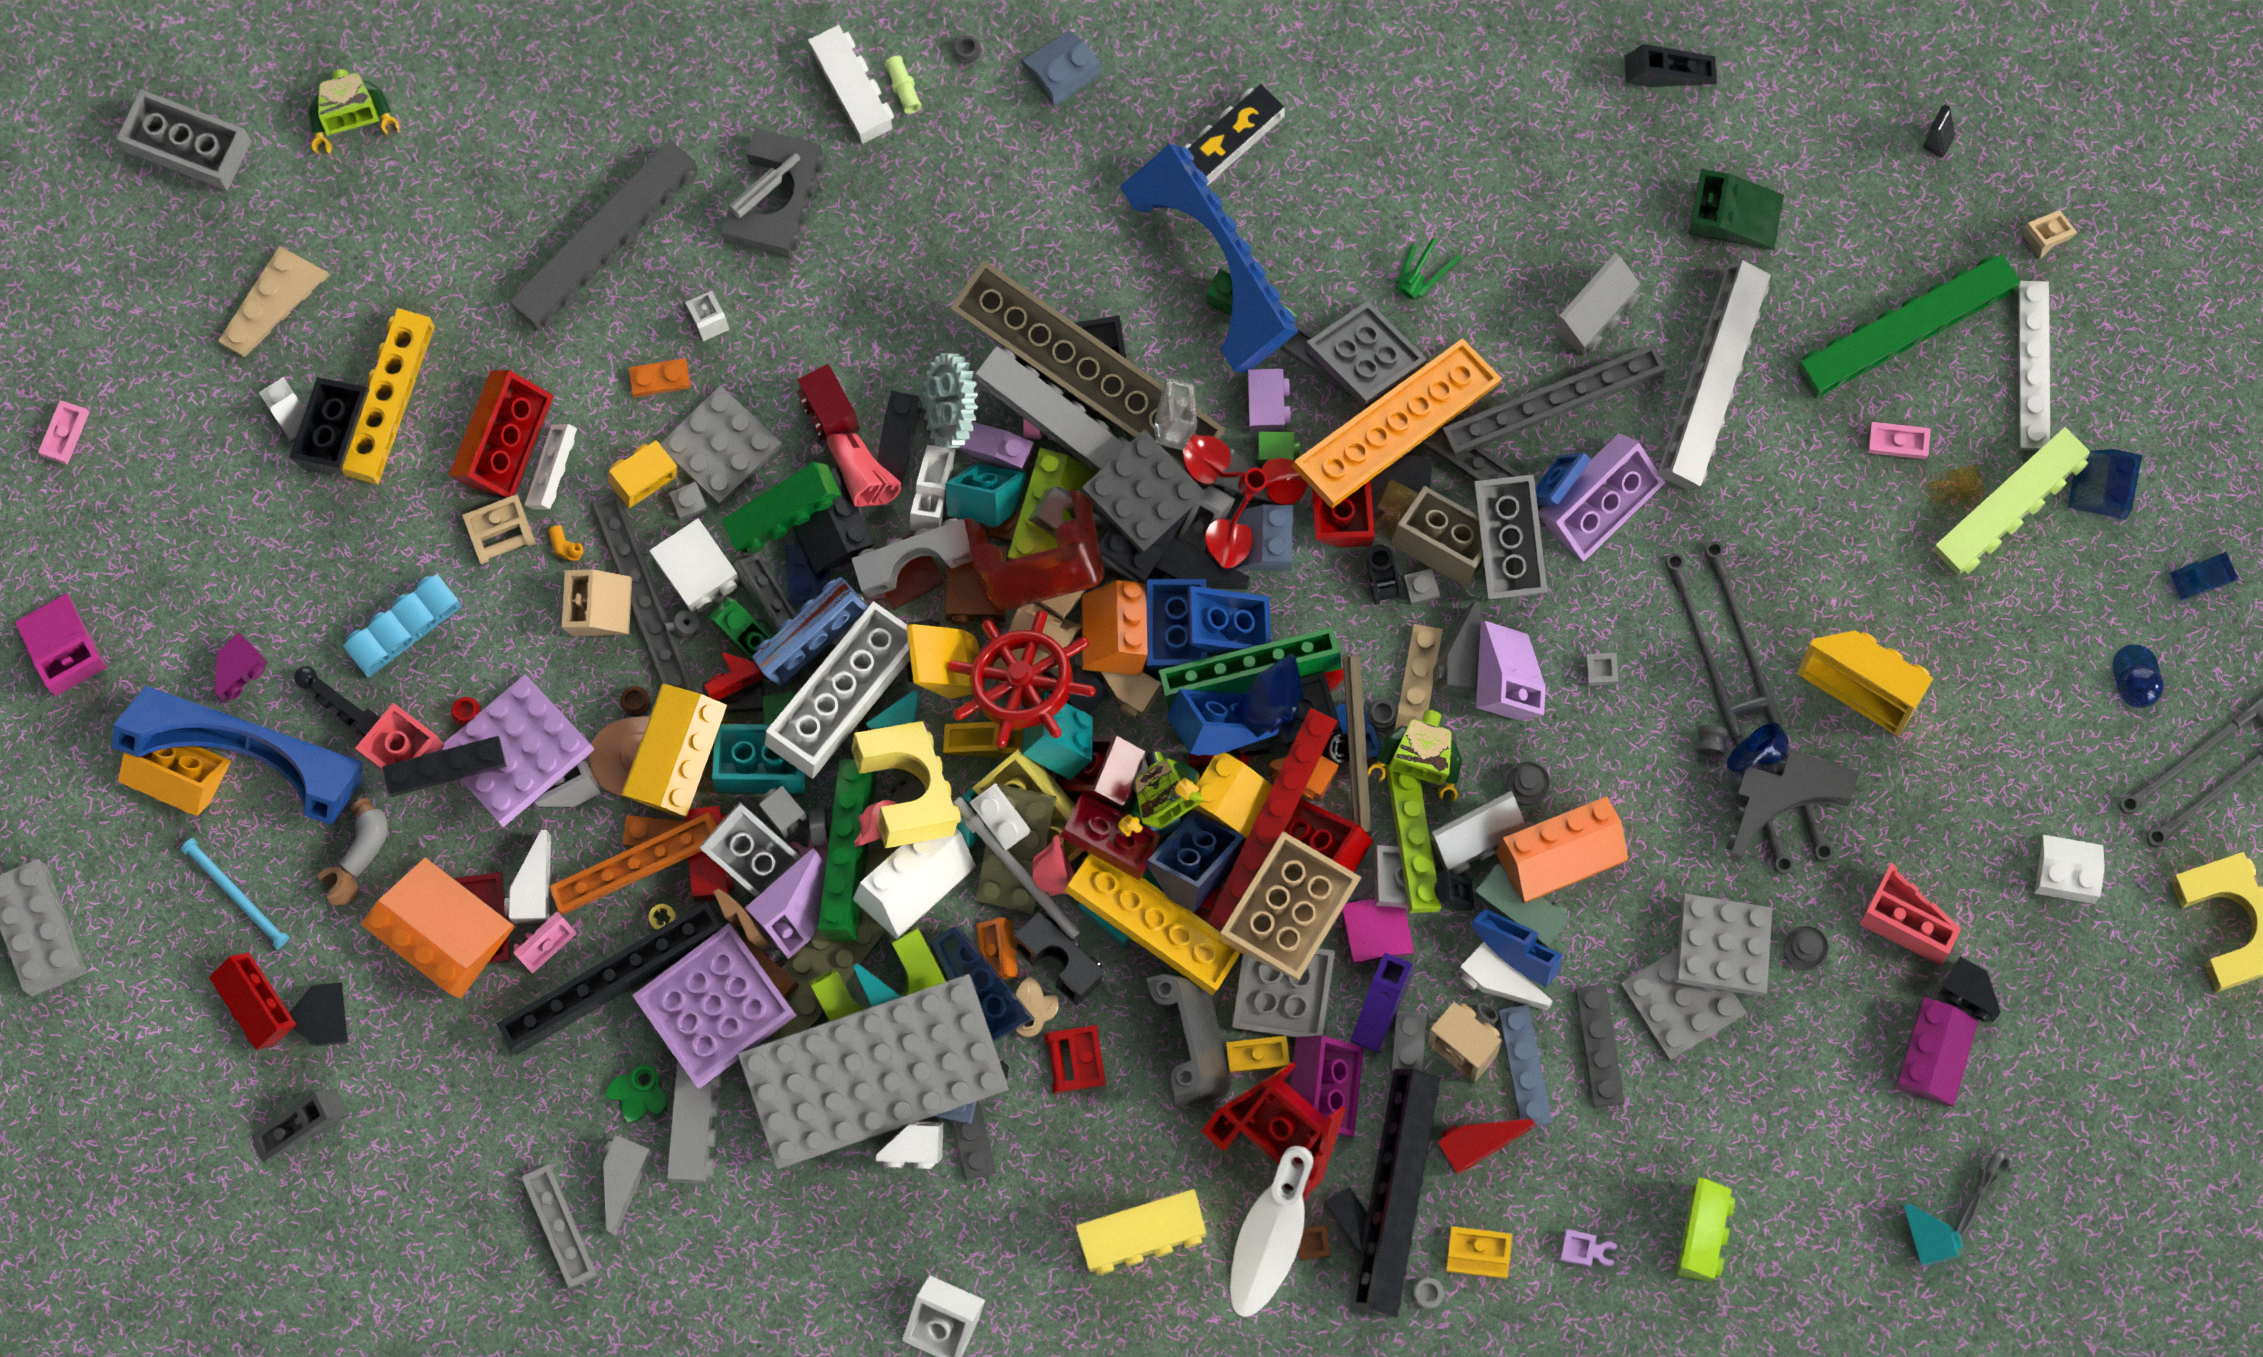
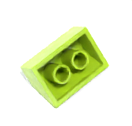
(1705, 1231)

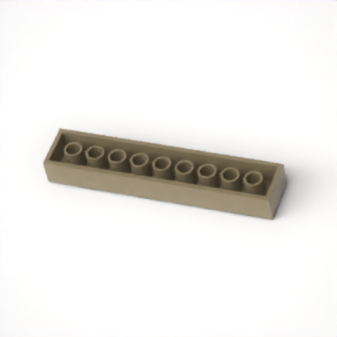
(1067, 354)

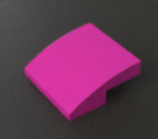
(1376, 930)

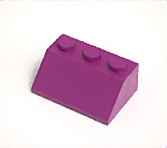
(1936, 1052)
(1329, 1077)

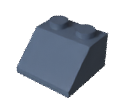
(1063, 66)
(1271, 537)

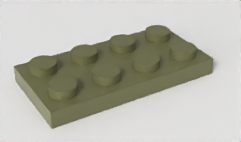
(996, 881)

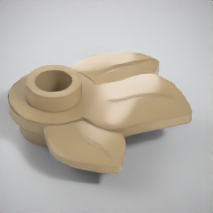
(1040, 1007)

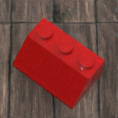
(1346, 523)

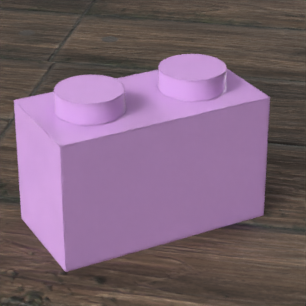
(1266, 400)

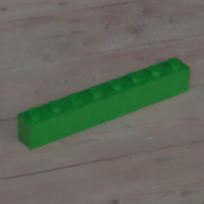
(1909, 325)

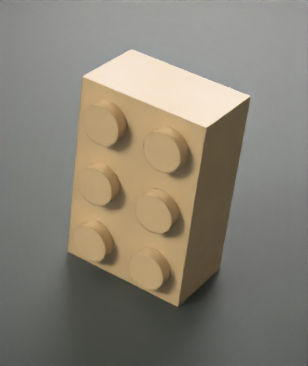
(1465, 1041)

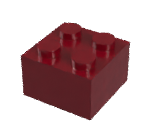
(826, 400)

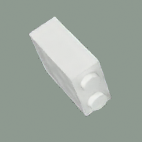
(695, 566)

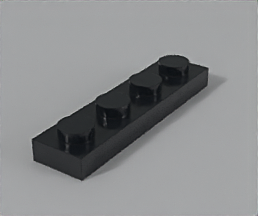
(444, 766)

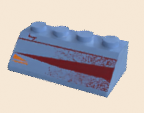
(809, 632)

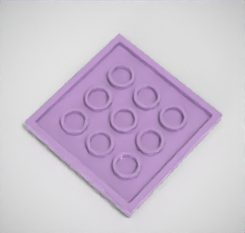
(536, 744)
(714, 1005)

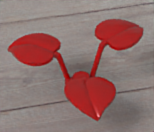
(1209, 457)

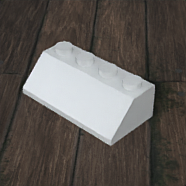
(913, 881)

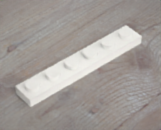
(2033, 365)

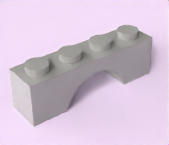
(879, 568)

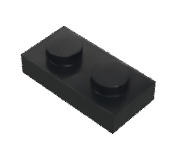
(743, 700)
(1454, 891)

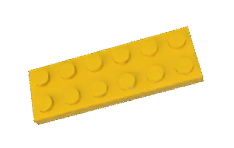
(1154, 922)

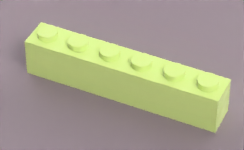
(2012, 501)

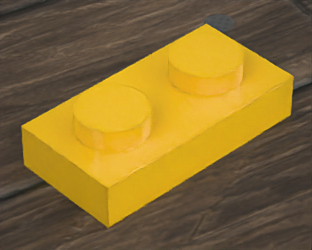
(1257, 1054)

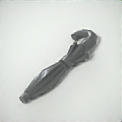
(1985, 1178)

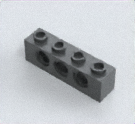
(1049, 517)

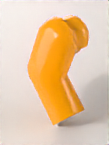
(563, 548)

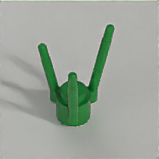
(1411, 282)

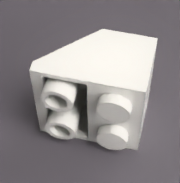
(916, 1143)

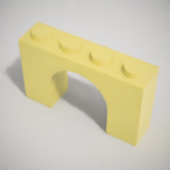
(912, 750)
(2233, 880)

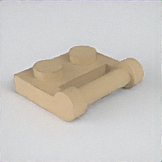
(495, 520)

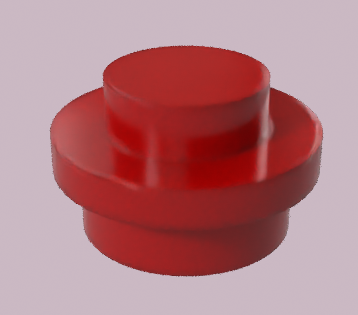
(465, 710)

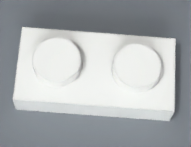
(1000, 816)

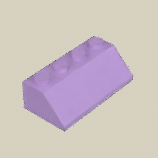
(1603, 496)

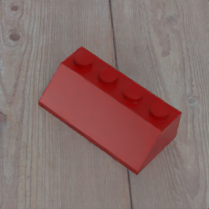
(501, 434)

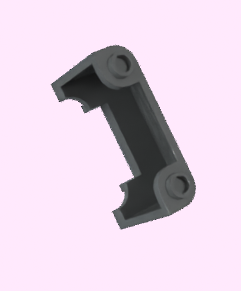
(1208, 1071)

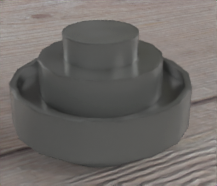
(1528, 783)
(1806, 947)

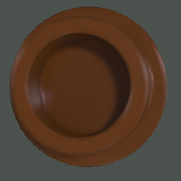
(635, 700)

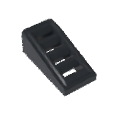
(1940, 133)

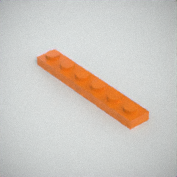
(632, 865)

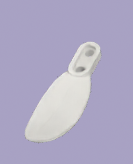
(1270, 1236)

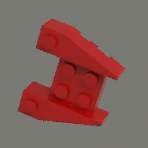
(1275, 1121)

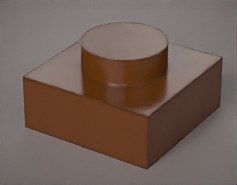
(1314, 1243)

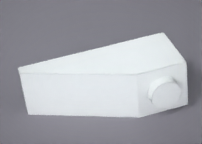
(531, 890)
(1496, 977)

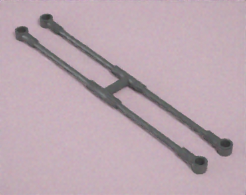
(2254, 710)
(1732, 711)

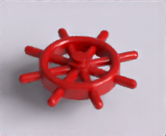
(1021, 679)

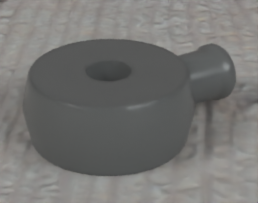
(678, 626)

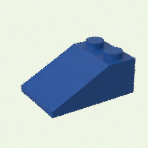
(1227, 620)
(1207, 722)

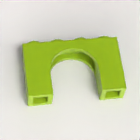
(919, 969)

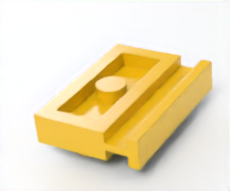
(1479, 1252)

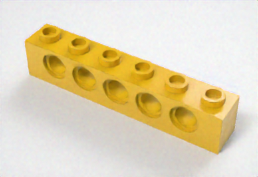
(401, 326)

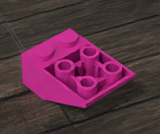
(60, 645)

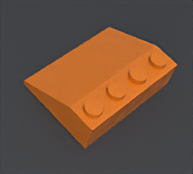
(438, 927)

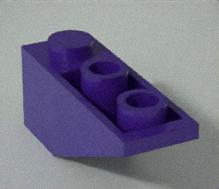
(1382, 1002)

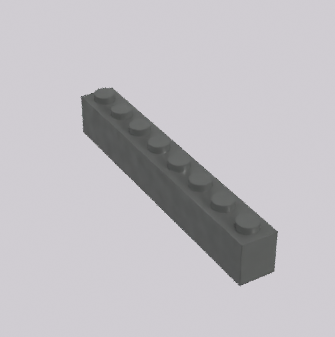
(604, 236)

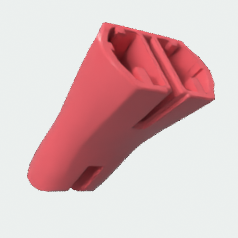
(864, 477)

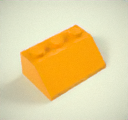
(176, 776)

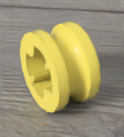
(657, 909)

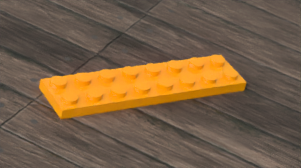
(1396, 423)

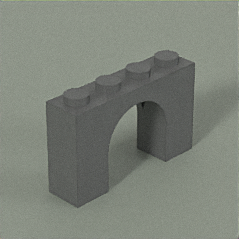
(779, 230)

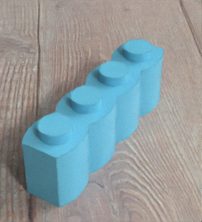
(402, 625)

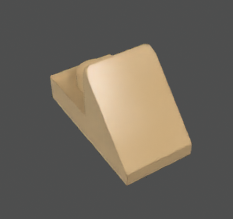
(2047, 232)

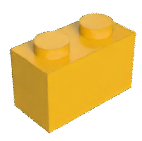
(642, 473)

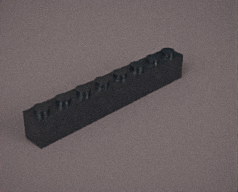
(608, 979)
(1395, 1193)

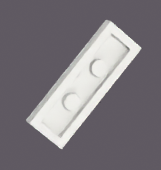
(550, 467)

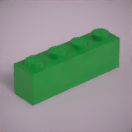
(781, 508)

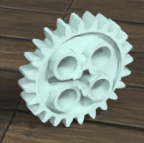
(949, 381)

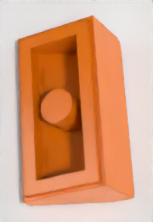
(995, 945)

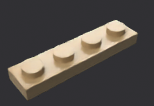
(1418, 674)

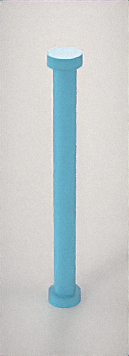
(190, 847)

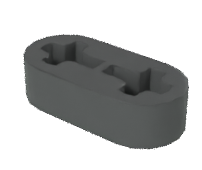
(818, 825)

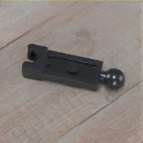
(306, 677)

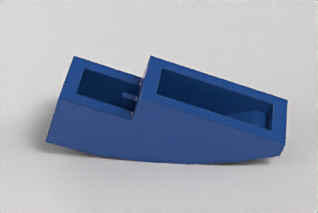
(1518, 947)

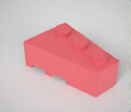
(1909, 918)

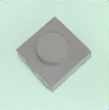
(688, 501)
(1421, 586)
(1602, 669)

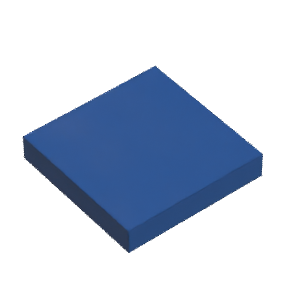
(1560, 478)

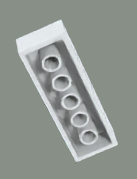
(841, 691)

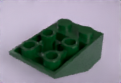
(1735, 210)

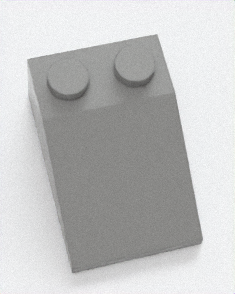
(749, 850)

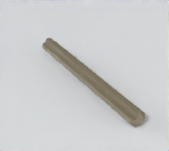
(1356, 741)

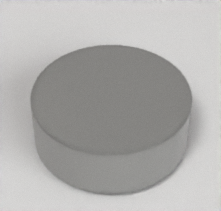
(1428, 1293)

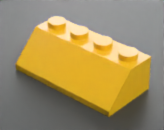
(674, 750)

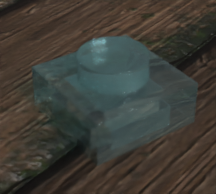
(1365, 887)

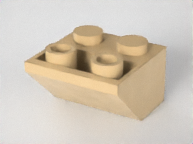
(596, 603)

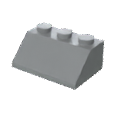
(1598, 306)
(1476, 834)

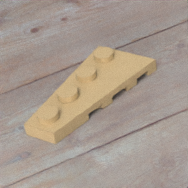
(276, 292)

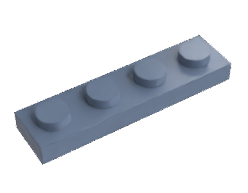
(1525, 1065)

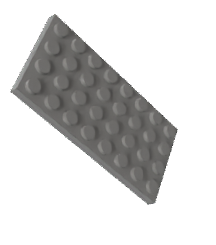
(873, 1071)

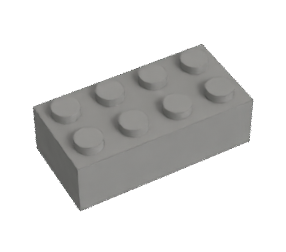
(184, 140)
(37, 929)

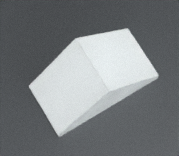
(707, 315)

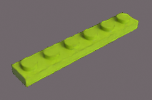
(1413, 842)

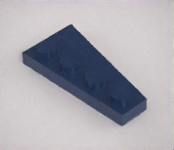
(998, 1002)

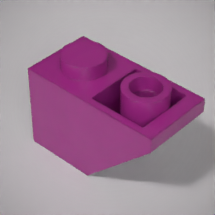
(235, 666)

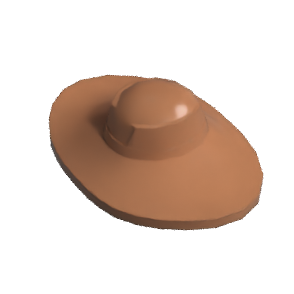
(616, 751)

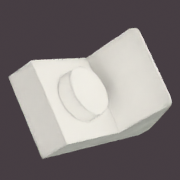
(284, 406)

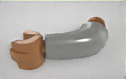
(371, 834)

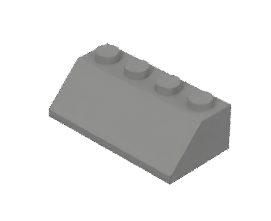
(1511, 537)

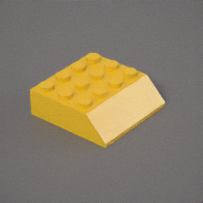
(1866, 677)

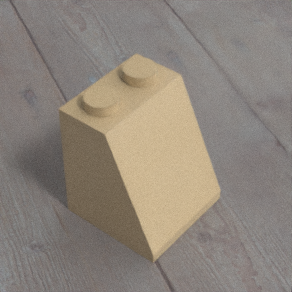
(1061, 630)

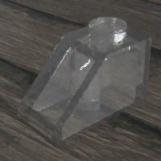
(1176, 414)

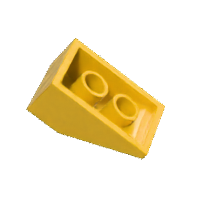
(931, 652)
(1232, 793)

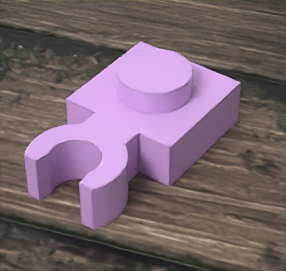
(1581, 1249)

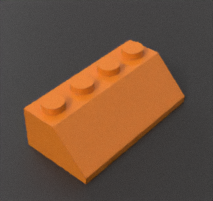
(1563, 849)

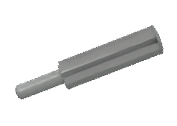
(761, 188)

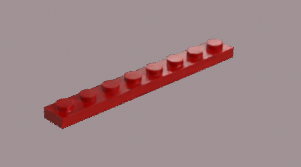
(1275, 812)

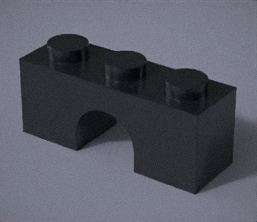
(1042, 939)

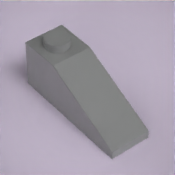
(622, 1173)

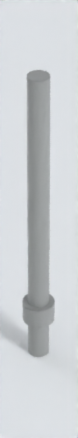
(976, 824)

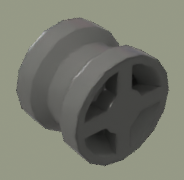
(1711, 740)

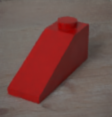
(1475, 1142)

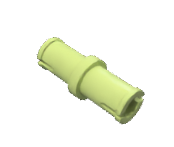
(903, 84)

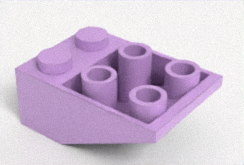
(1508, 674)
(792, 905)

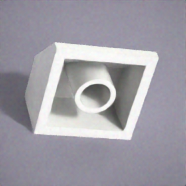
(2070, 869)
(942, 1319)

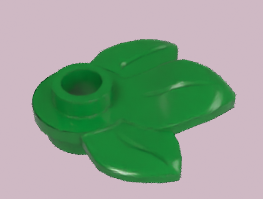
(636, 1097)

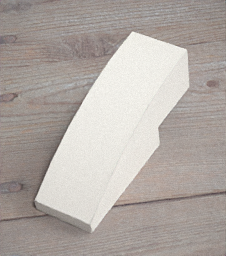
(930, 488)

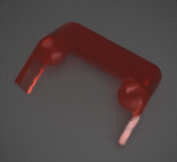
(1042, 575)

